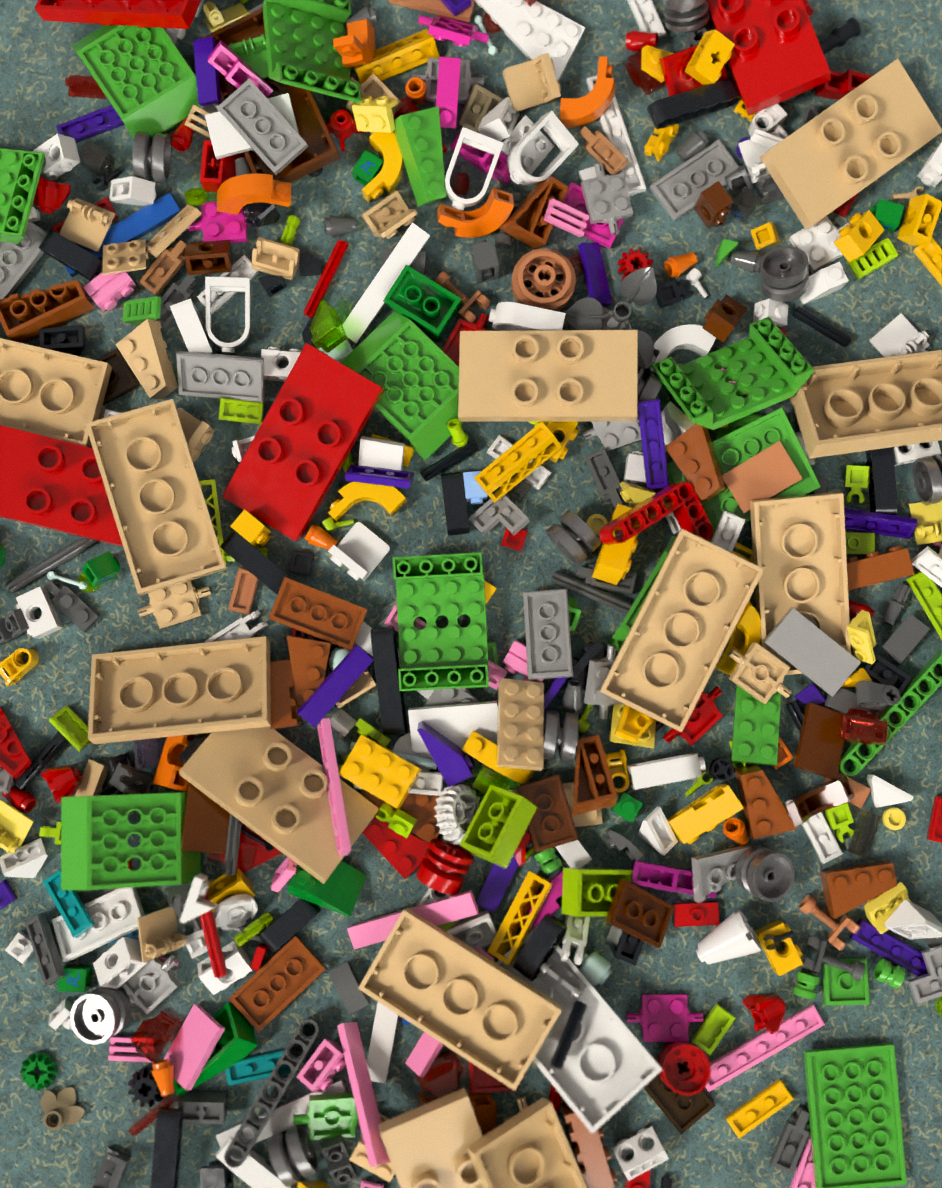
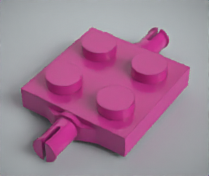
(453, 30)
(221, 225)
(664, 1017)

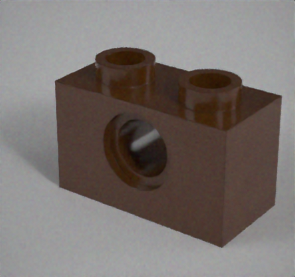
(713, 205)
(208, 257)
(723, 317)

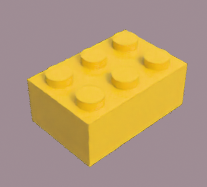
(614, 559)
(380, 771)

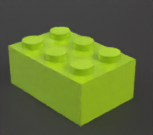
(498, 826)
(590, 890)

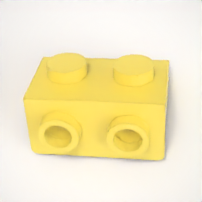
(374, 114)
(862, 637)
(883, 906)

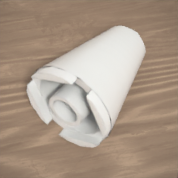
(729, 940)

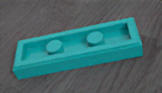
(69, 905)
(255, 1068)

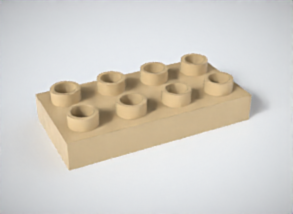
(871, 404)

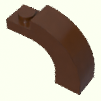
(818, 799)

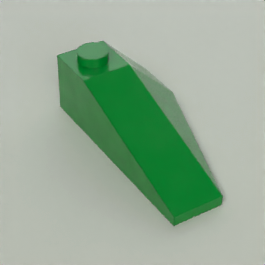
(234, 1045)

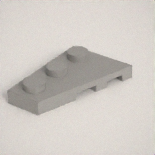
(714, 870)

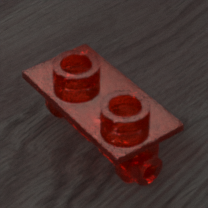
(83, 87)

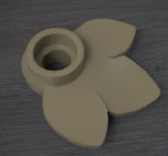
(62, 1105)

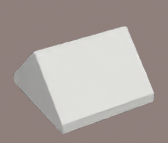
(914, 922)
(475, 930)

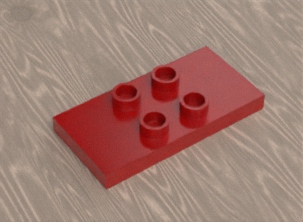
(121, 12)
(773, 49)
(303, 442)
(54, 486)

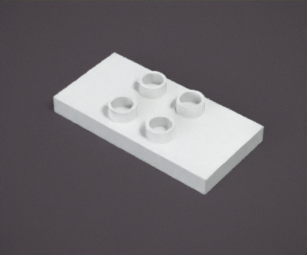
(605, 1057)

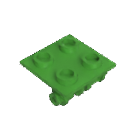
(253, 53)

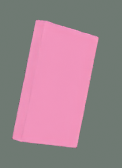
(193, 1046)

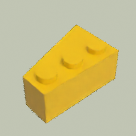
(704, 813)

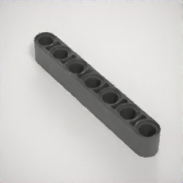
(269, 1103)

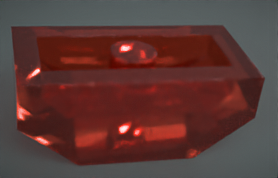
(640, 77)
(863, 728)
(154, 1035)
(442, 1075)

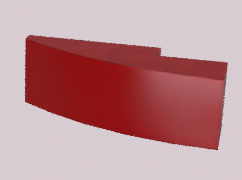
(841, 84)

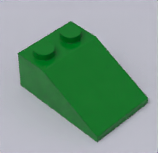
(423, 302)
(336, 894)

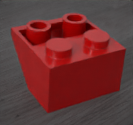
(215, 170)

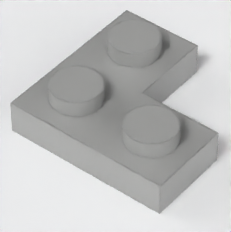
(501, 511)
(928, 985)

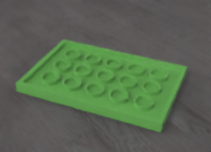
(744, 444)
(855, 1116)

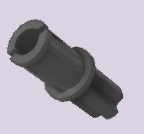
(896, 605)

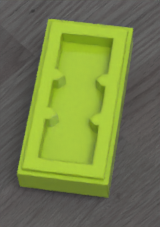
(241, 411)
(859, 543)
(71, 727)
(713, 1028)

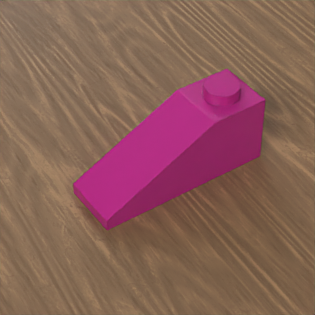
(448, 90)

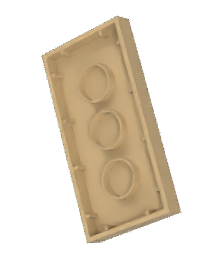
(851, 144)
(548, 375)
(50, 391)
(155, 497)
(804, 563)
(681, 630)
(180, 690)
(277, 794)
(460, 998)
(431, 1144)
(527, 1152)

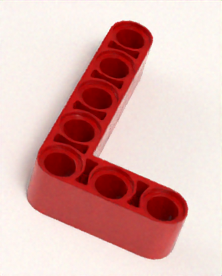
(674, 502)

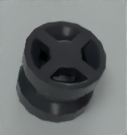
(724, 771)

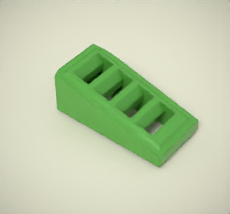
(139, 310)

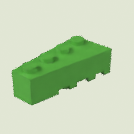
(422, 154)

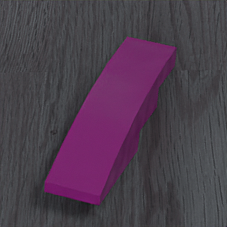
(664, 878)

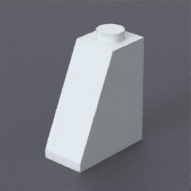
(192, 327)

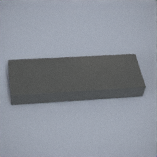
(45, 949)

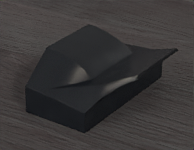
(63, 339)
(887, 674)
(624, 945)

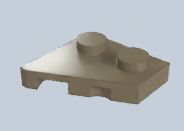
(476, 107)

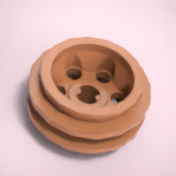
(547, 264)

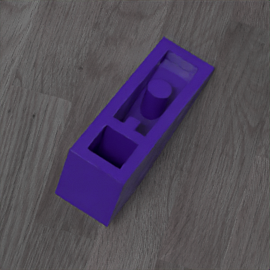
(448, 756)

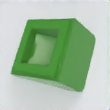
(724, 250)

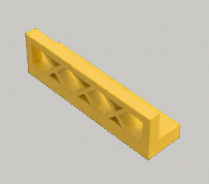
(399, 57)
(516, 461)
(516, 916)

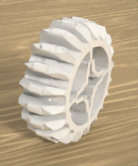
(455, 811)

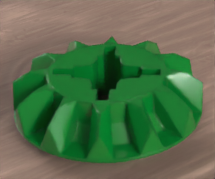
(45, 1063)

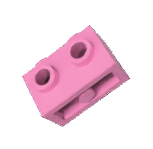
(322, 1066)

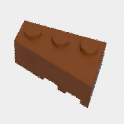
(697, 461)

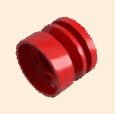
(444, 866)
(697, 1069)

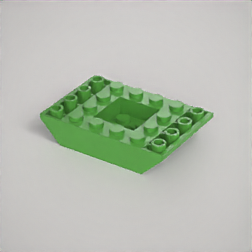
(18, 186)

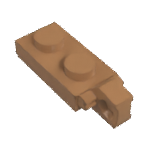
(604, 151)
(164, 268)

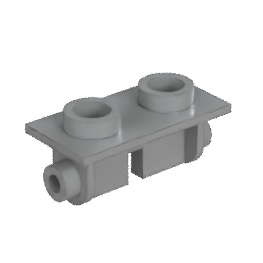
(562, 980)

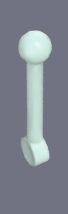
(492, 49)
(53, 575)

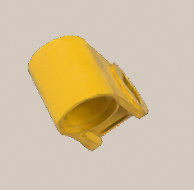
(14, 668)
(618, 768)

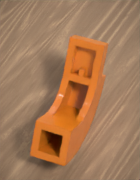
(358, 45)
(586, 109)
(249, 189)
(479, 221)

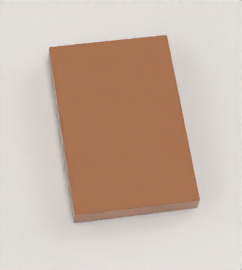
(762, 476)

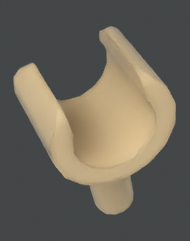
(908, 195)

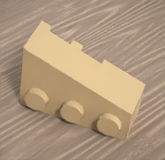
(148, 359)

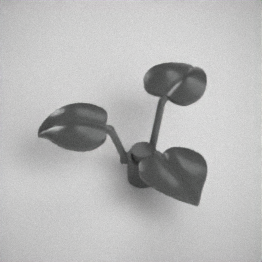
(637, 287)

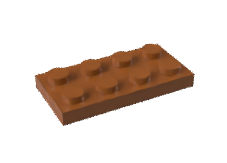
(317, 613)
(418, 806)
(277, 983)

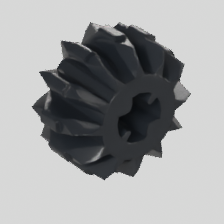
(140, 1092)

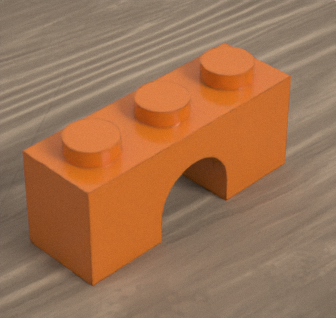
(170, 764)

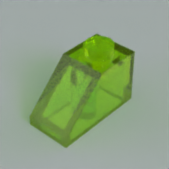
(327, 328)
(486, 777)

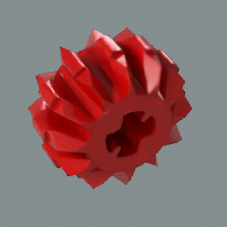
(627, 261)

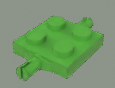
(330, 1116)

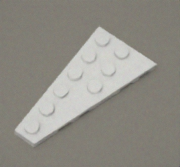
(536, 29)

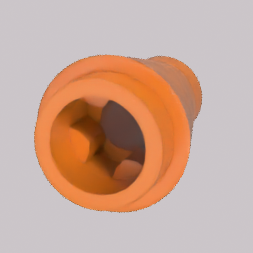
(416, 90)
(679, 264)
(319, 537)
(735, 830)
(164, 1076)

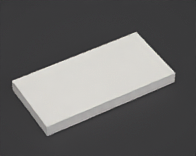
(227, 140)
(455, 722)
(114, 917)

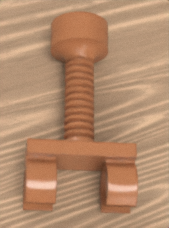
(444, 281)
(808, 905)

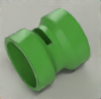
(546, 856)
(889, 973)
(806, 985)

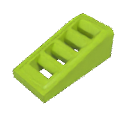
(889, 256)

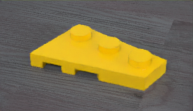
(632, 724)

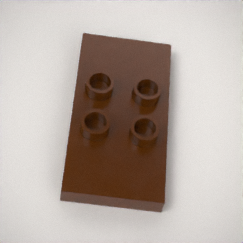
(309, 120)

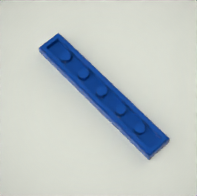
(137, 224)

